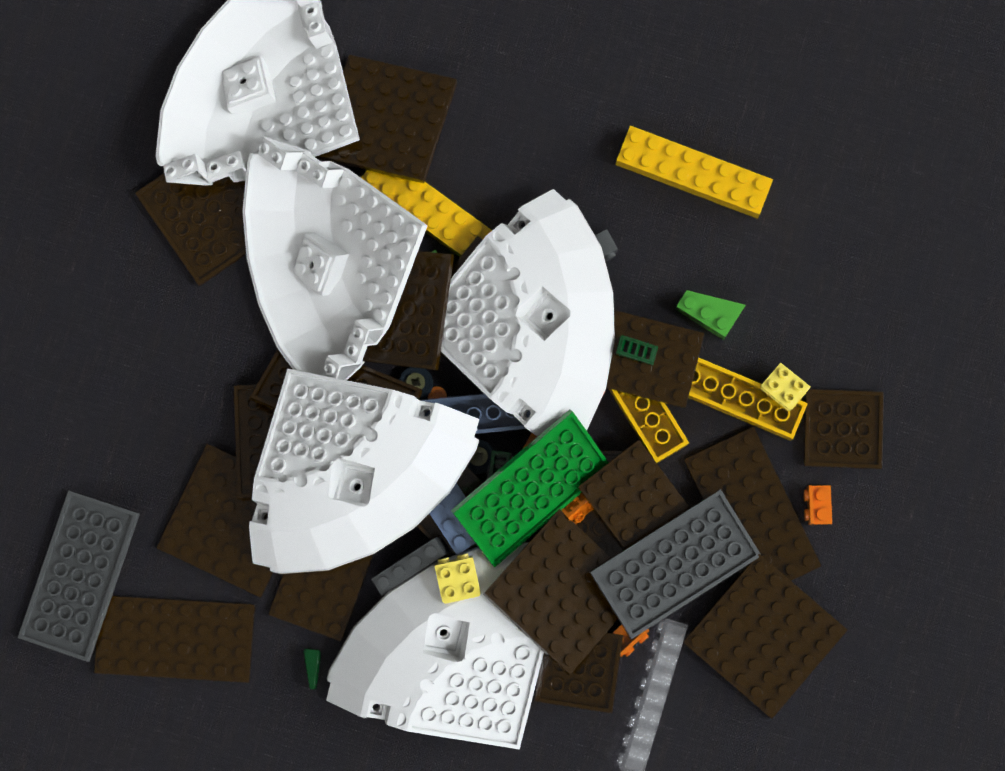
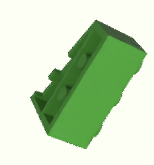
(710, 312)

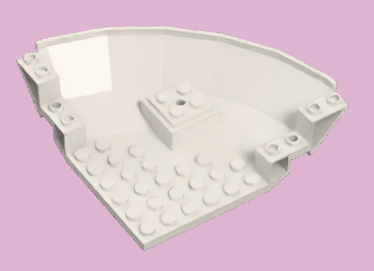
(289, 94)
(359, 249)
(501, 306)
(342, 435)
(452, 685)

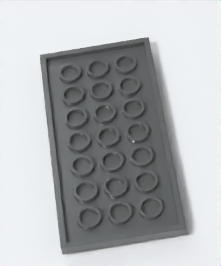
(675, 564)
(78, 576)

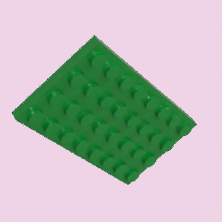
(530, 488)

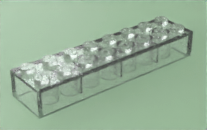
(653, 695)

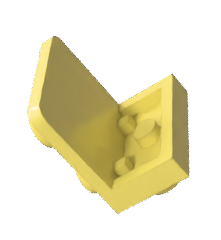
(785, 387)
(457, 578)

